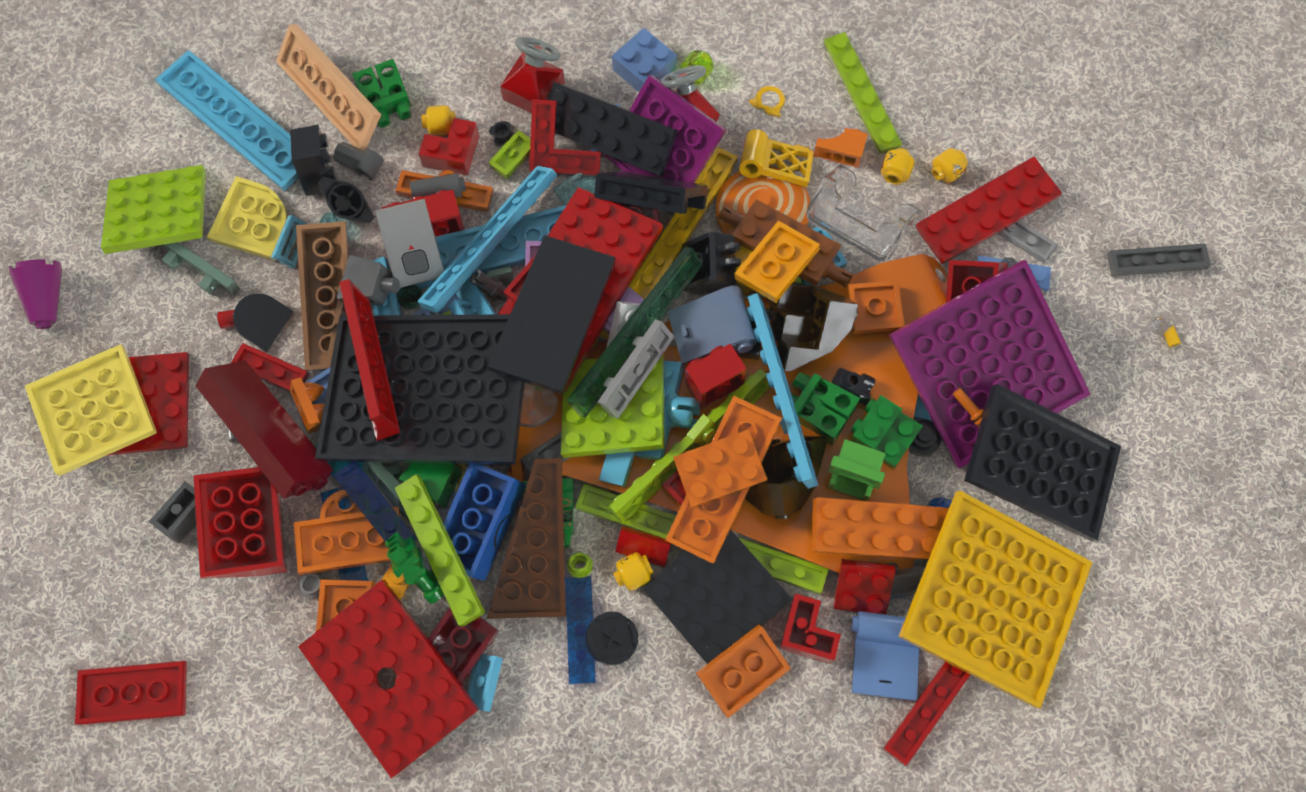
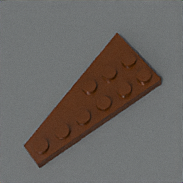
(534, 563)

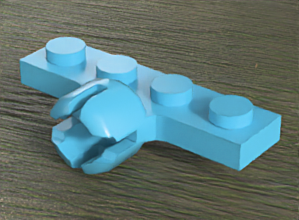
(677, 409)

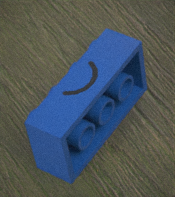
(481, 517)

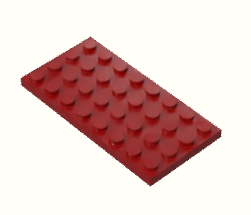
(611, 231)

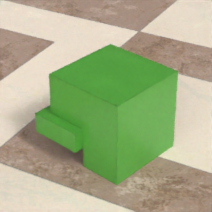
(856, 470)

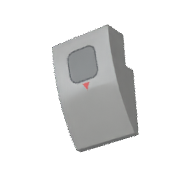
(410, 242)

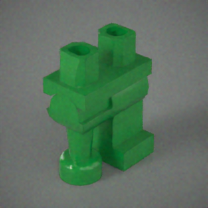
(408, 560)

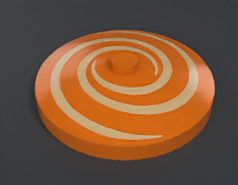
(741, 192)

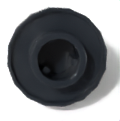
(927, 439)

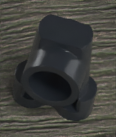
(855, 384)

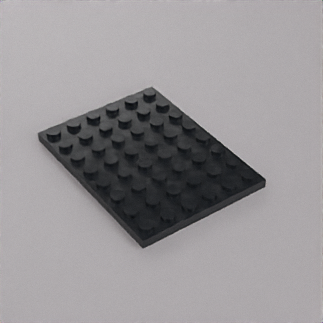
(440, 389)

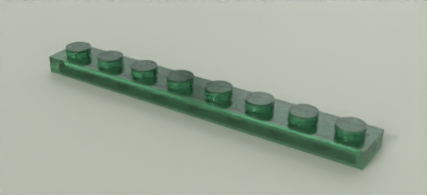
(618, 351)

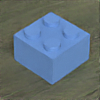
(643, 57)

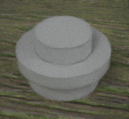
(310, 585)

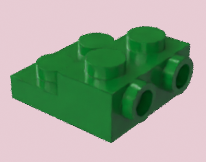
(885, 430)

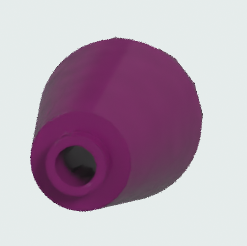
(38, 290)

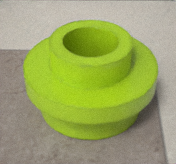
(576, 559)

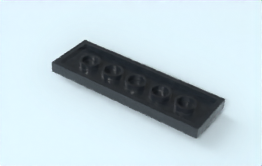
(612, 129)

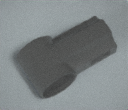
(362, 162)

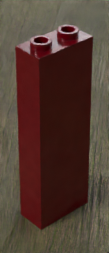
(264, 428)

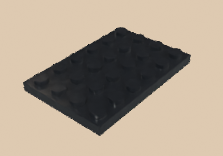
(1043, 463)

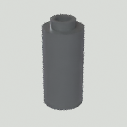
(432, 185)

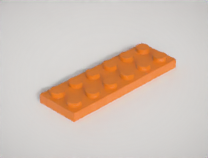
(706, 526)
(875, 528)

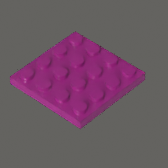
(696, 133)

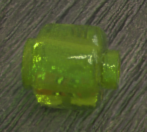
(699, 58)

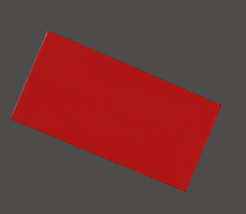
(131, 693)

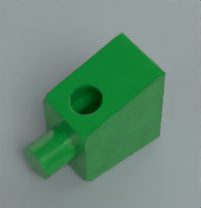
(438, 479)

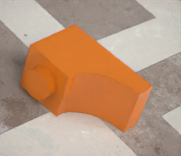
(842, 149)

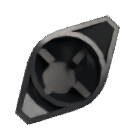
(345, 200)

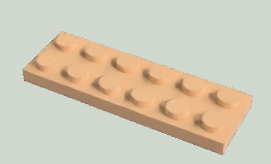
(327, 87)

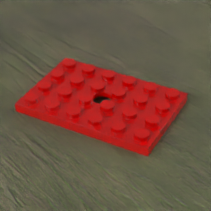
(426, 695)

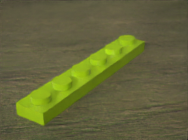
(862, 93)
(440, 551)

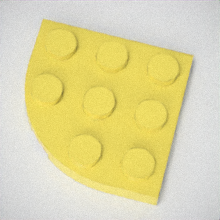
(249, 219)

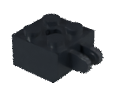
(718, 260)

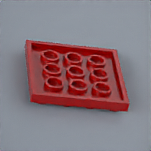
(166, 394)

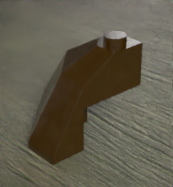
(810, 323)
(782, 491)

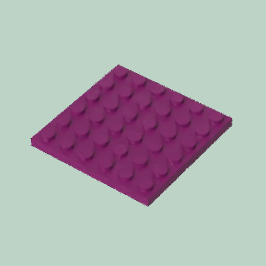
(983, 339)

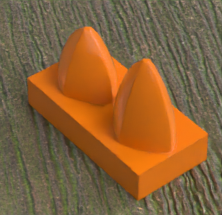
(303, 395)

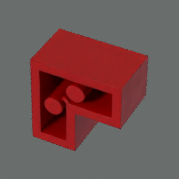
(452, 152)
(803, 637)

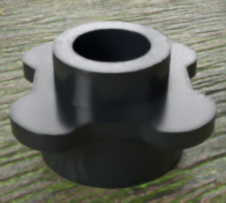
(498, 128)

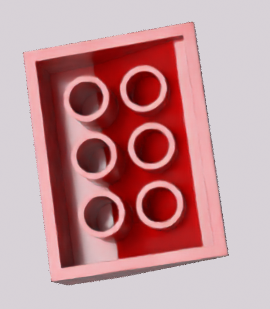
(238, 524)

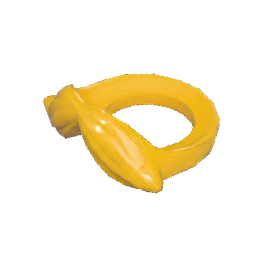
(773, 111)

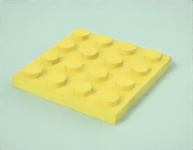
(90, 410)

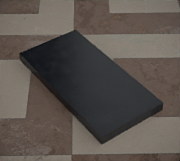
(552, 314)

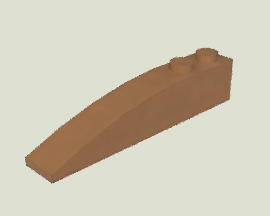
(321, 268)

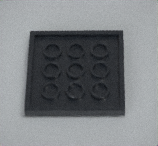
(718, 600)

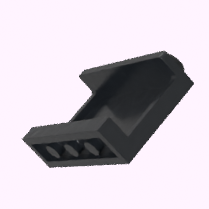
(650, 191)

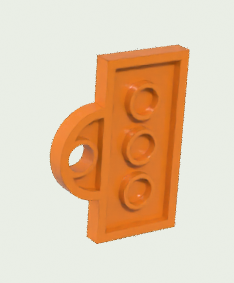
(338, 539)

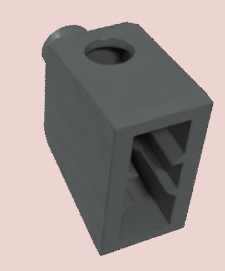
(370, 278)

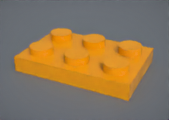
(777, 261)

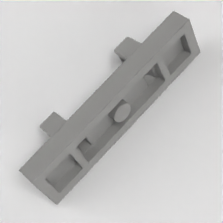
(635, 369)

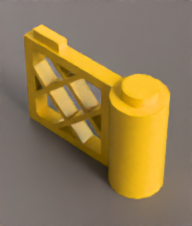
(757, 155)

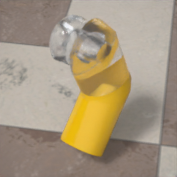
(1166, 328)

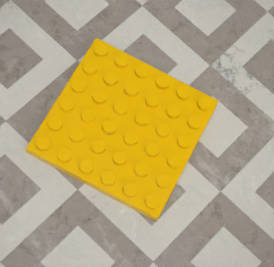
(996, 599)

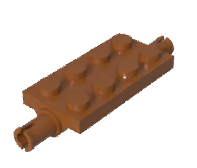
(761, 218)

